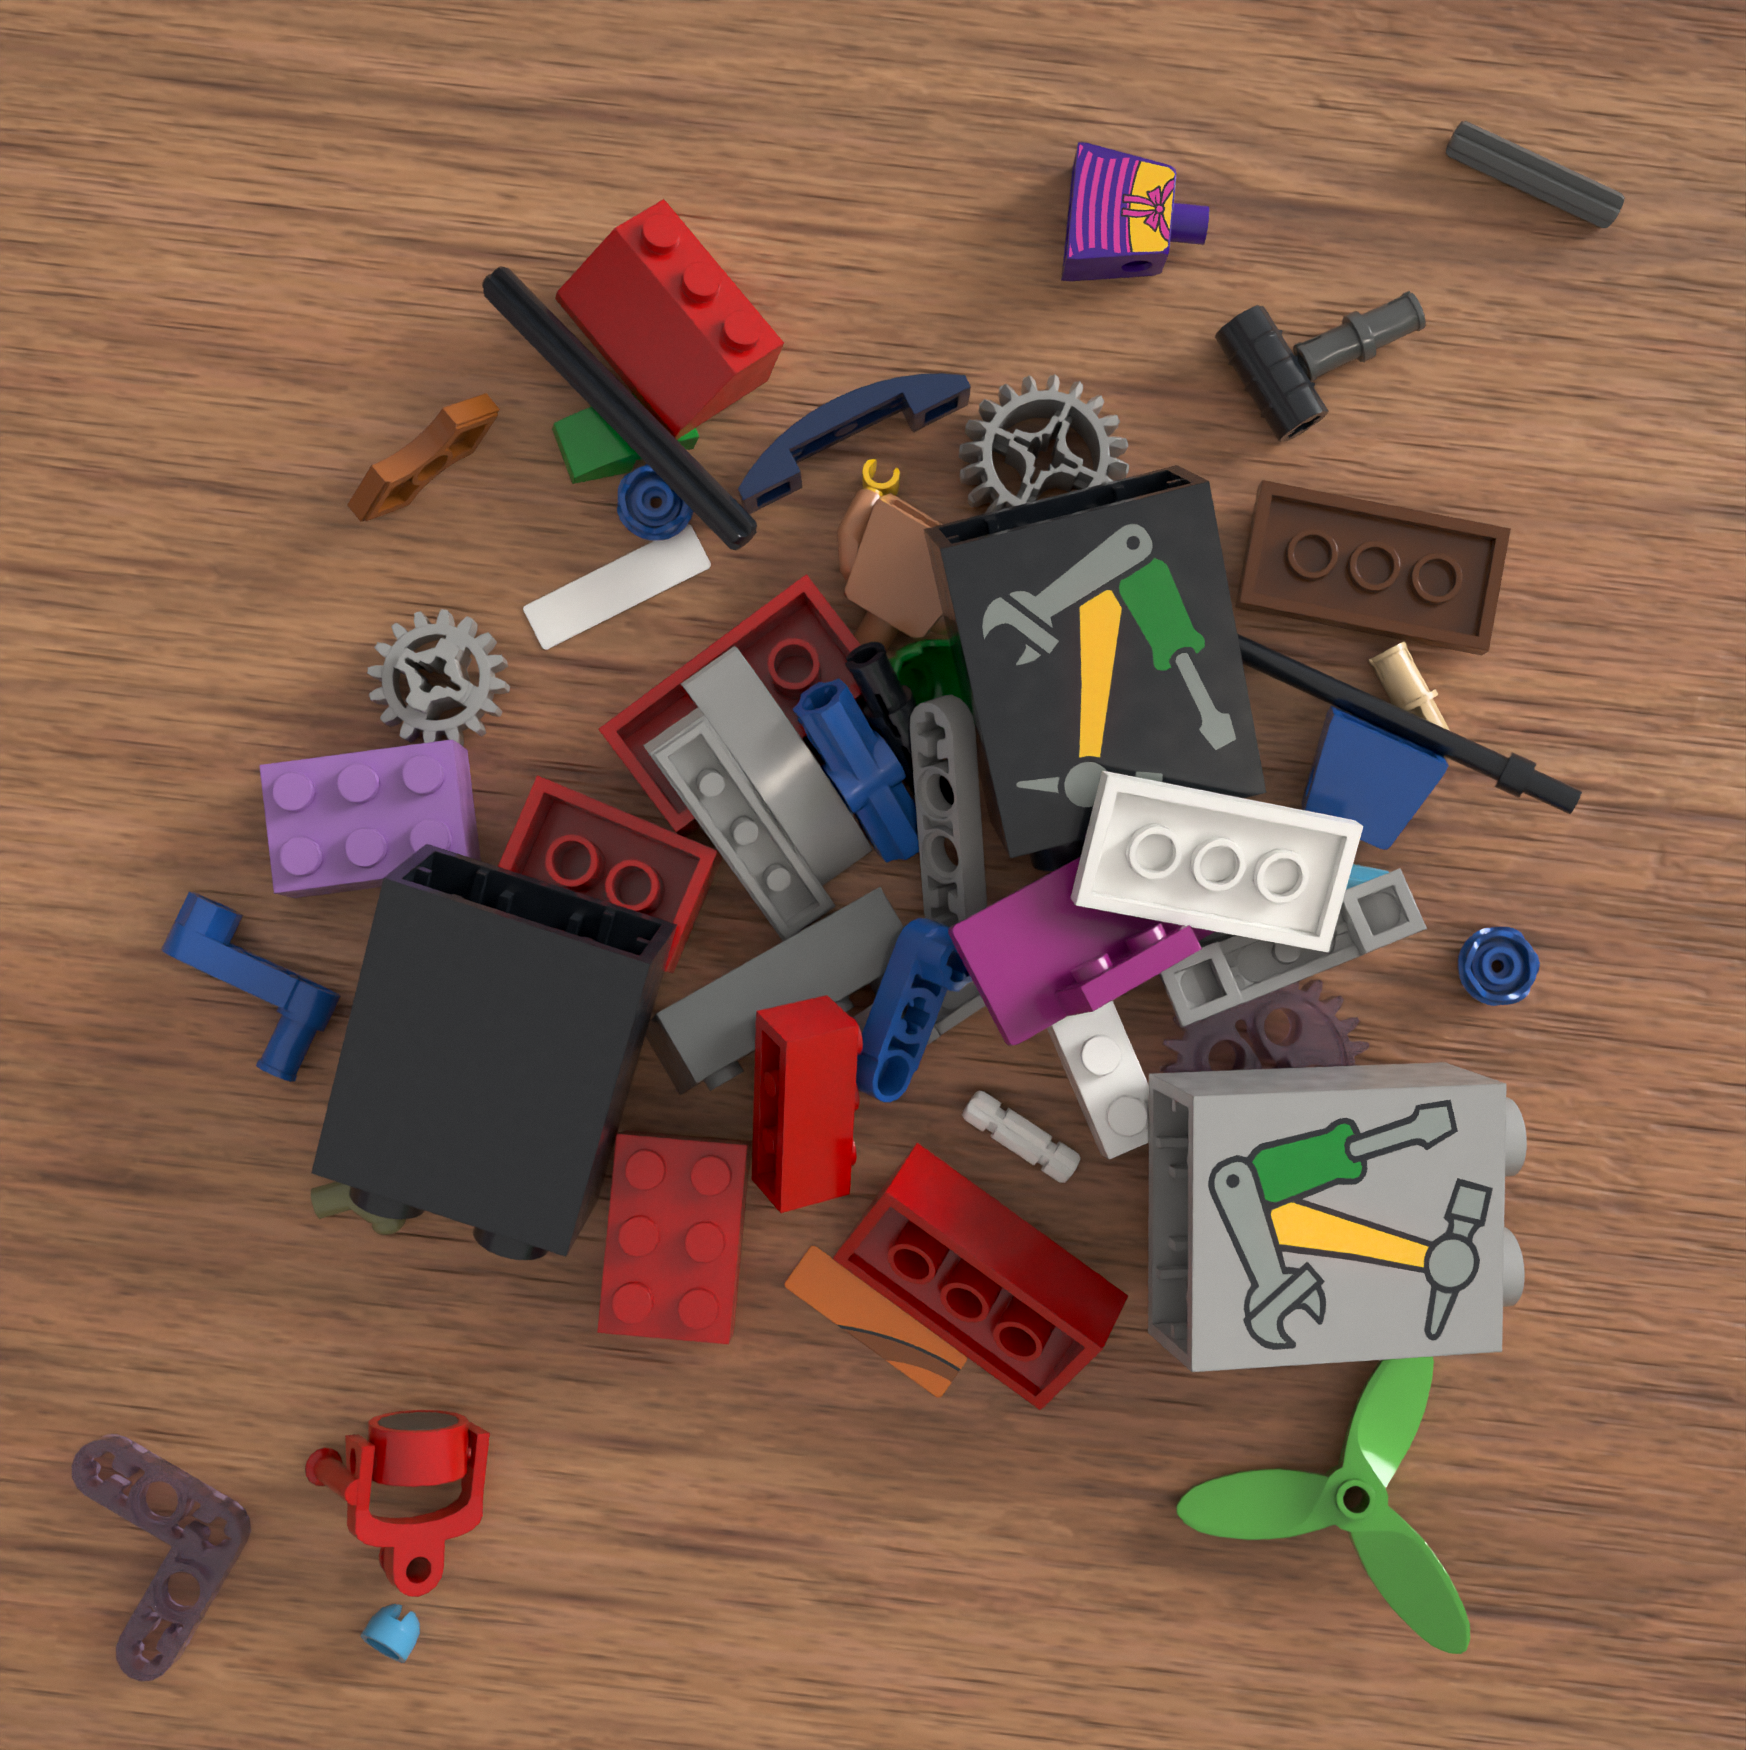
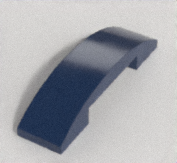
(919, 397)

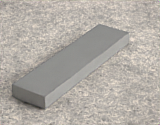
(739, 824)

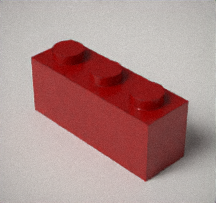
(804, 1102)

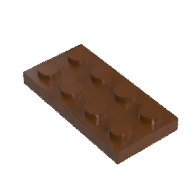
(1373, 568)

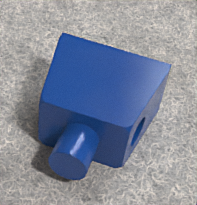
(1370, 777)

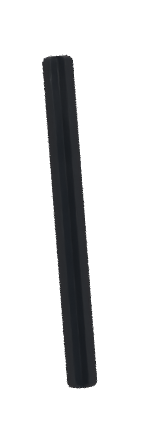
(619, 408)

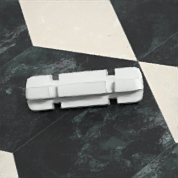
(1021, 1136)

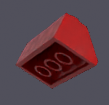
(981, 1278)

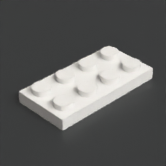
(1215, 862)

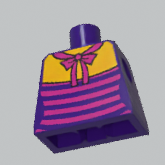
(1124, 216)

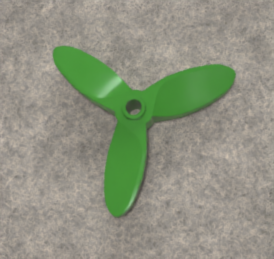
(1298, 1502)

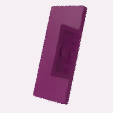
(1050, 959)

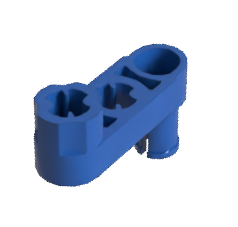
(203, 941)
(917, 976)

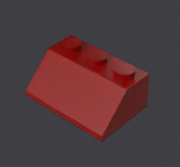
(670, 320)

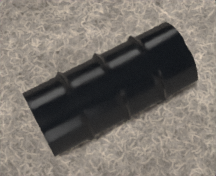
(1271, 373)

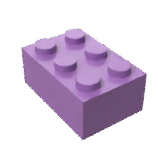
(364, 813)

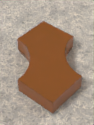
(403, 475)

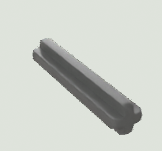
(1535, 174)

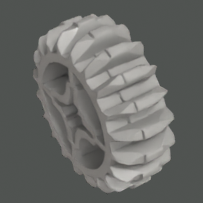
(1066, 468)

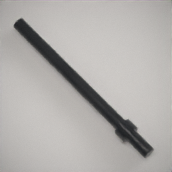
(1512, 773)

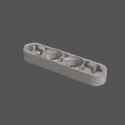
(947, 889)

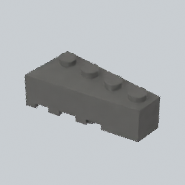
(716, 1025)

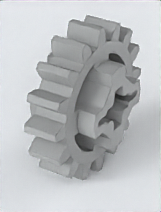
(448, 657)

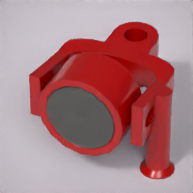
(409, 1451)

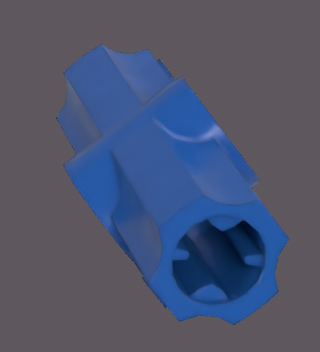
(860, 768)

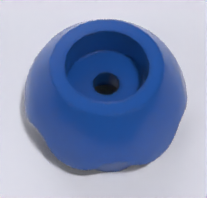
(639, 517)
(1517, 962)

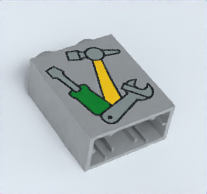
(1330, 1214)

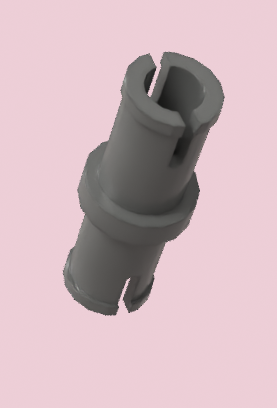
(1360, 335)

